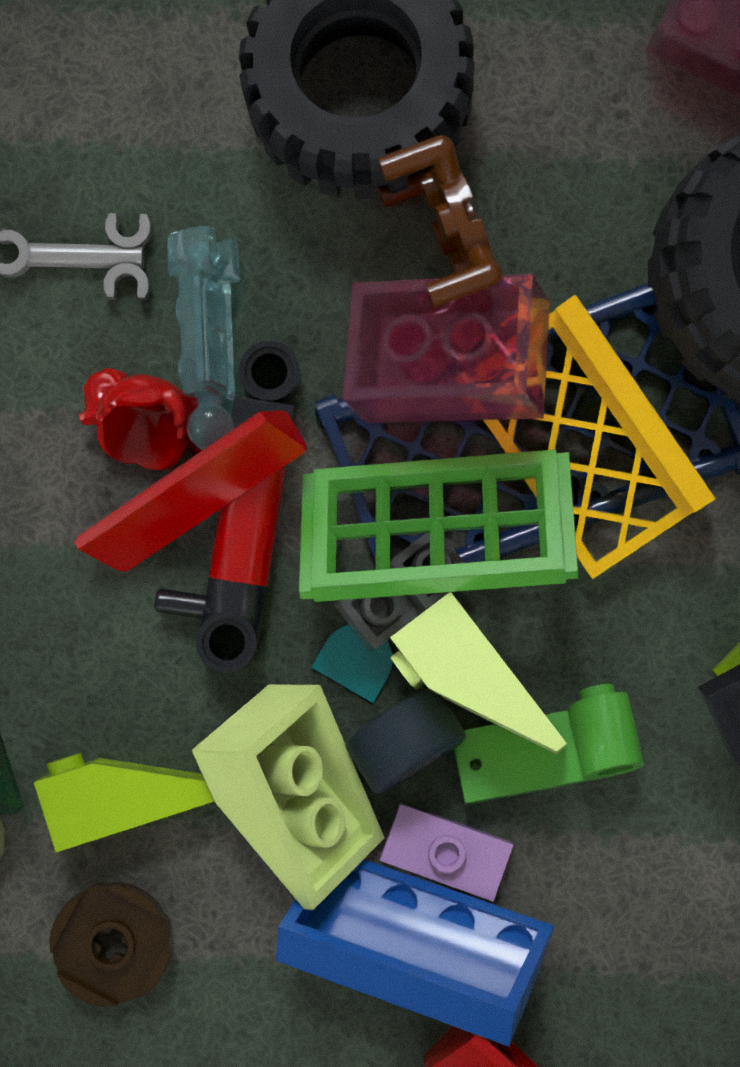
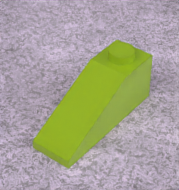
(111, 797)

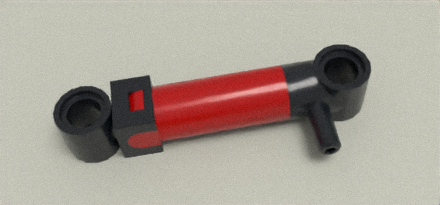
(243, 531)

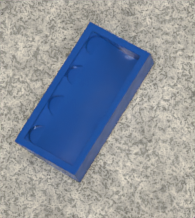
(420, 949)

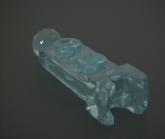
(205, 327)

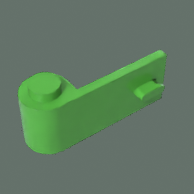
(599, 745)

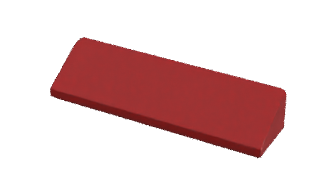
(194, 491)

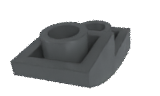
(382, 617)

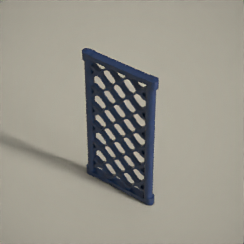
(631, 302)

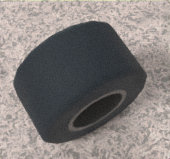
(405, 740)

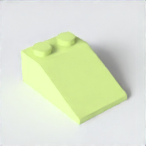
(463, 667)
(291, 789)

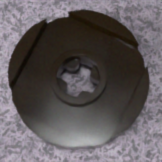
(78, 955)

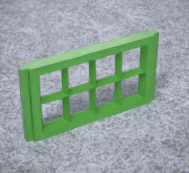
(320, 528)

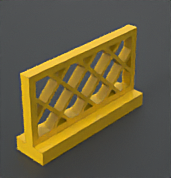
(638, 422)

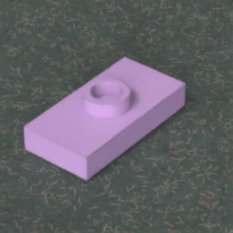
(446, 851)

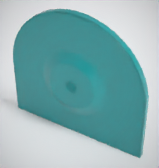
(353, 665)

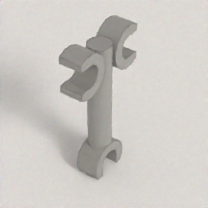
(122, 259)

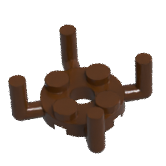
(456, 227)

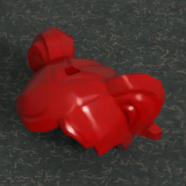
(139, 418)

